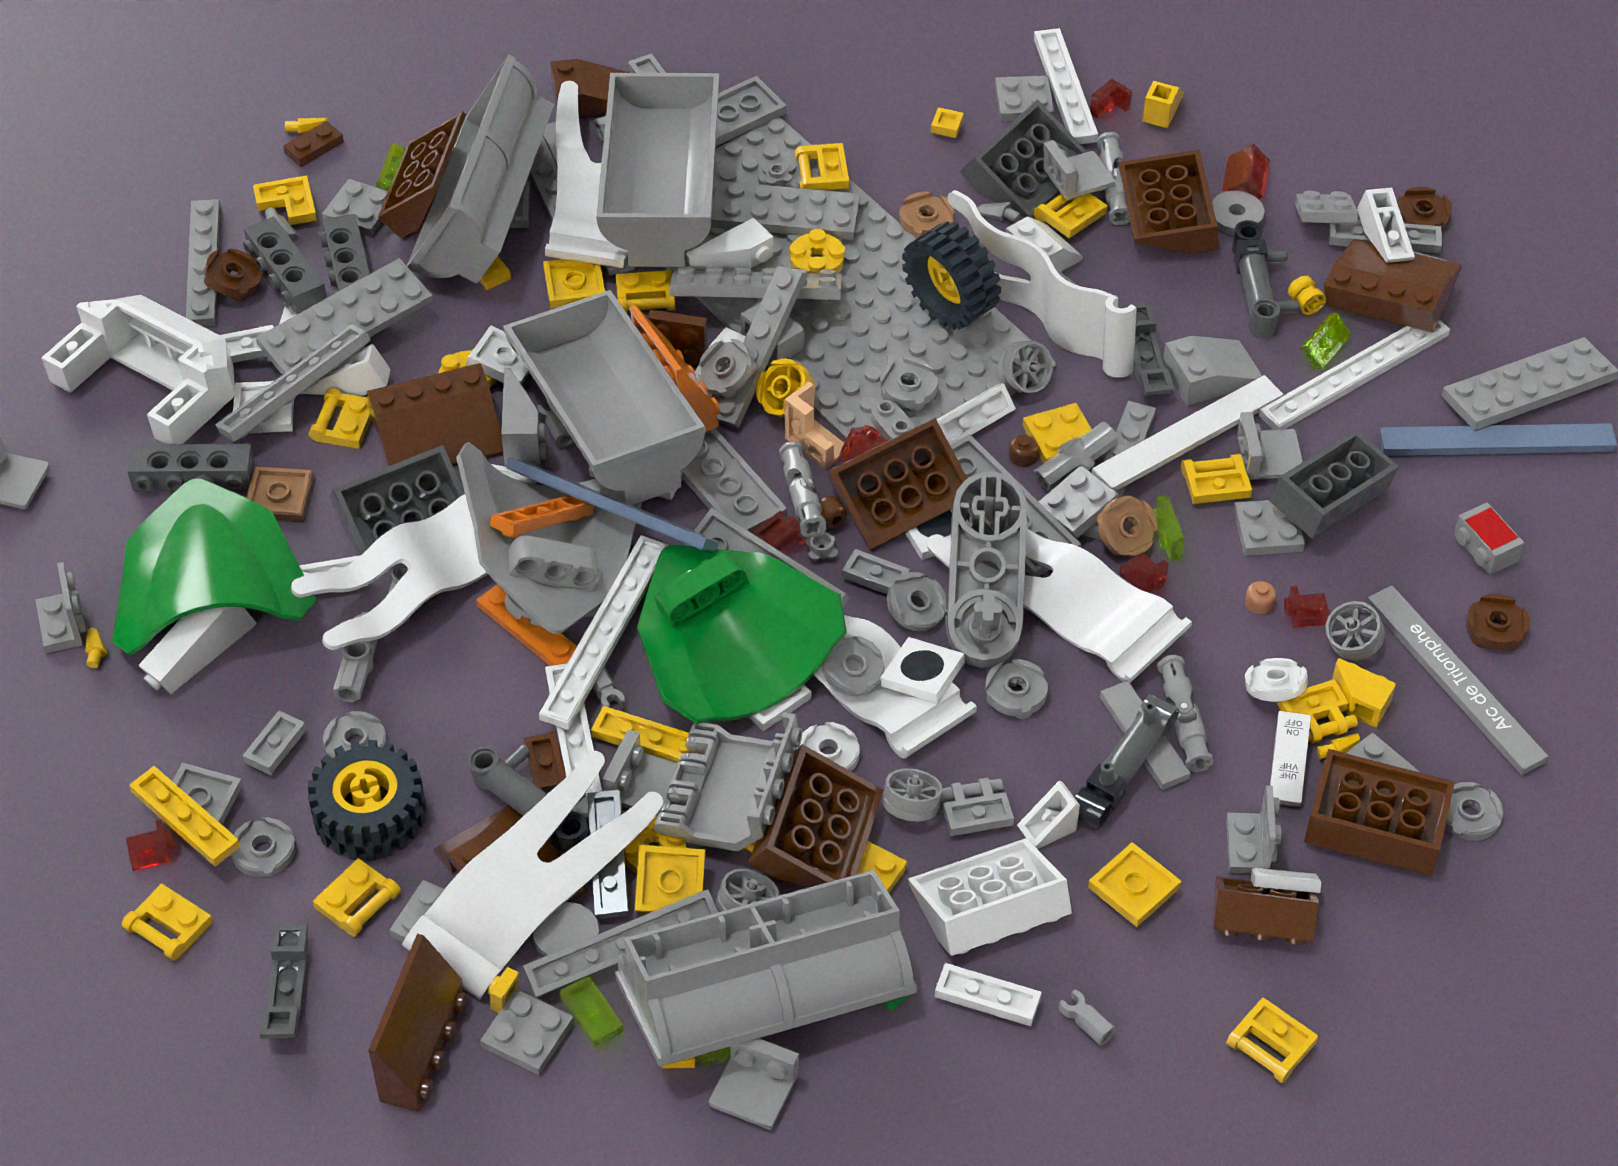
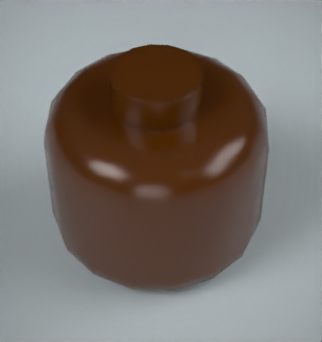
(1023, 450)
(833, 511)

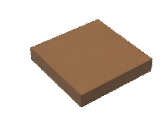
(281, 491)

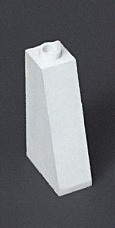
(193, 645)

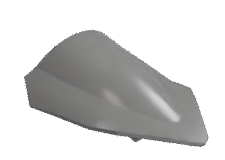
(550, 571)

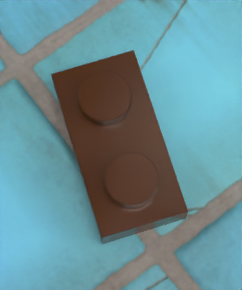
(313, 143)
(545, 761)

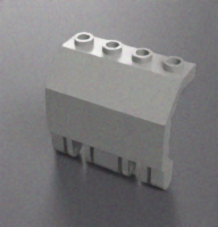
(728, 788)

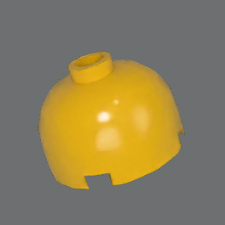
(779, 382)

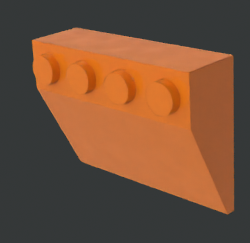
(681, 374)

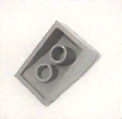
(1208, 367)
(521, 424)

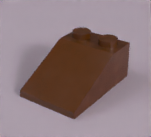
(591, 82)

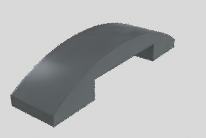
(1148, 361)
(286, 982)

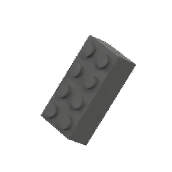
(1333, 483)

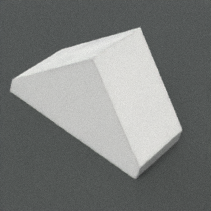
(1051, 817)

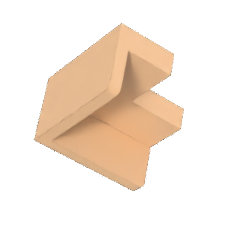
(801, 427)

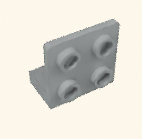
(1075, 174)
(1266, 452)
(19, 478)
(58, 616)
(637, 772)
(1253, 836)
(756, 1082)

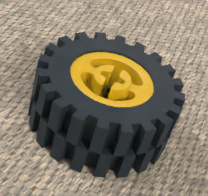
(951, 275)
(372, 822)

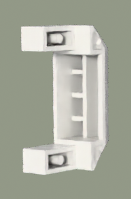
(156, 345)

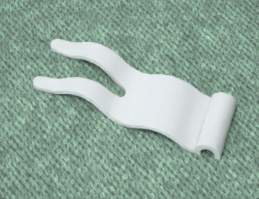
(574, 225)
(1073, 315)
(438, 558)
(1089, 603)
(904, 718)
(510, 891)

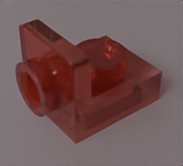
(1108, 96)
(860, 441)
(779, 531)
(1144, 573)
(1306, 609)
(151, 847)

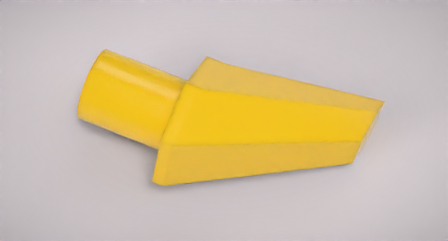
(303, 124)
(94, 648)
(1341, 744)

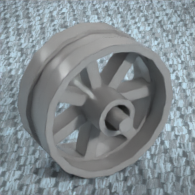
(1026, 366)
(1355, 630)
(912, 794)
(745, 888)

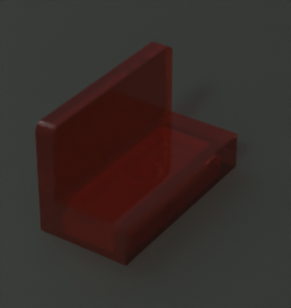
(1247, 171)

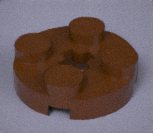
(1437, 208)
(237, 286)
(1498, 637)

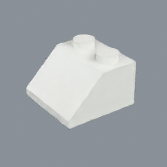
(1058, 250)

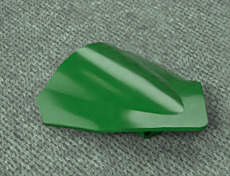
(200, 555)
(734, 631)

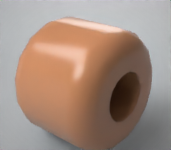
(1260, 597)

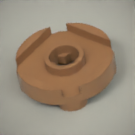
(923, 202)
(1111, 526)

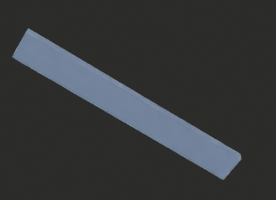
(1497, 439)
(612, 505)

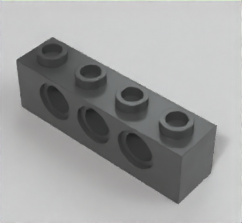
(344, 251)
(284, 265)
(171, 465)

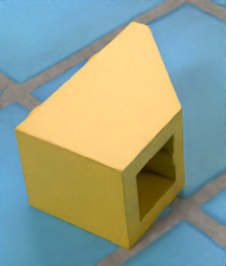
(1161, 104)
(1365, 691)

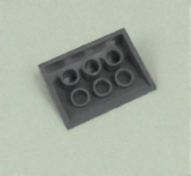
(1014, 161)
(396, 496)

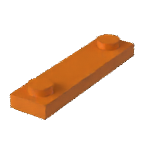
(540, 515)
(550, 647)

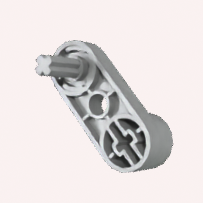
(984, 629)

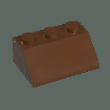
(1264, 911)

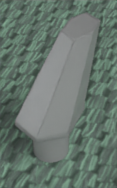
(999, 211)
(270, 212)

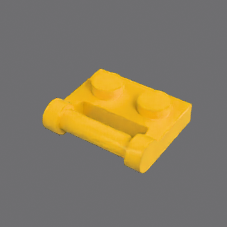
(831, 166)
(1072, 217)
(645, 290)
(351, 423)
(1216, 479)
(350, 891)
(174, 915)
(1277, 1031)

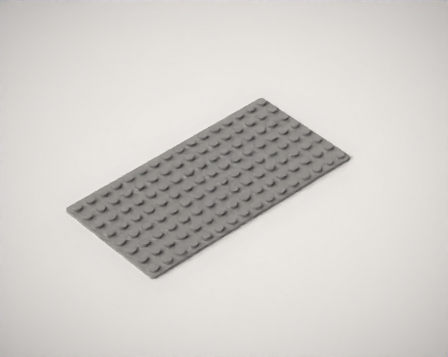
(877, 315)

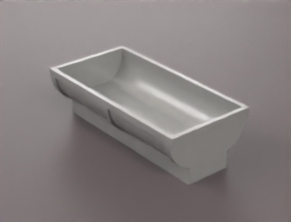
(658, 165)
(483, 178)
(610, 395)
(765, 967)

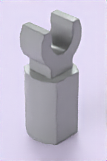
(555, 427)
(606, 690)
(1088, 1018)

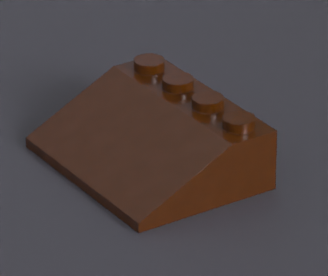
(419, 177)
(1170, 202)
(1396, 292)
(436, 412)
(899, 483)
(1380, 812)
(817, 823)
(416, 1027)

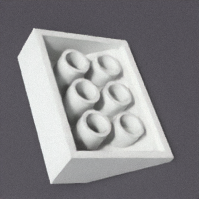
(991, 896)

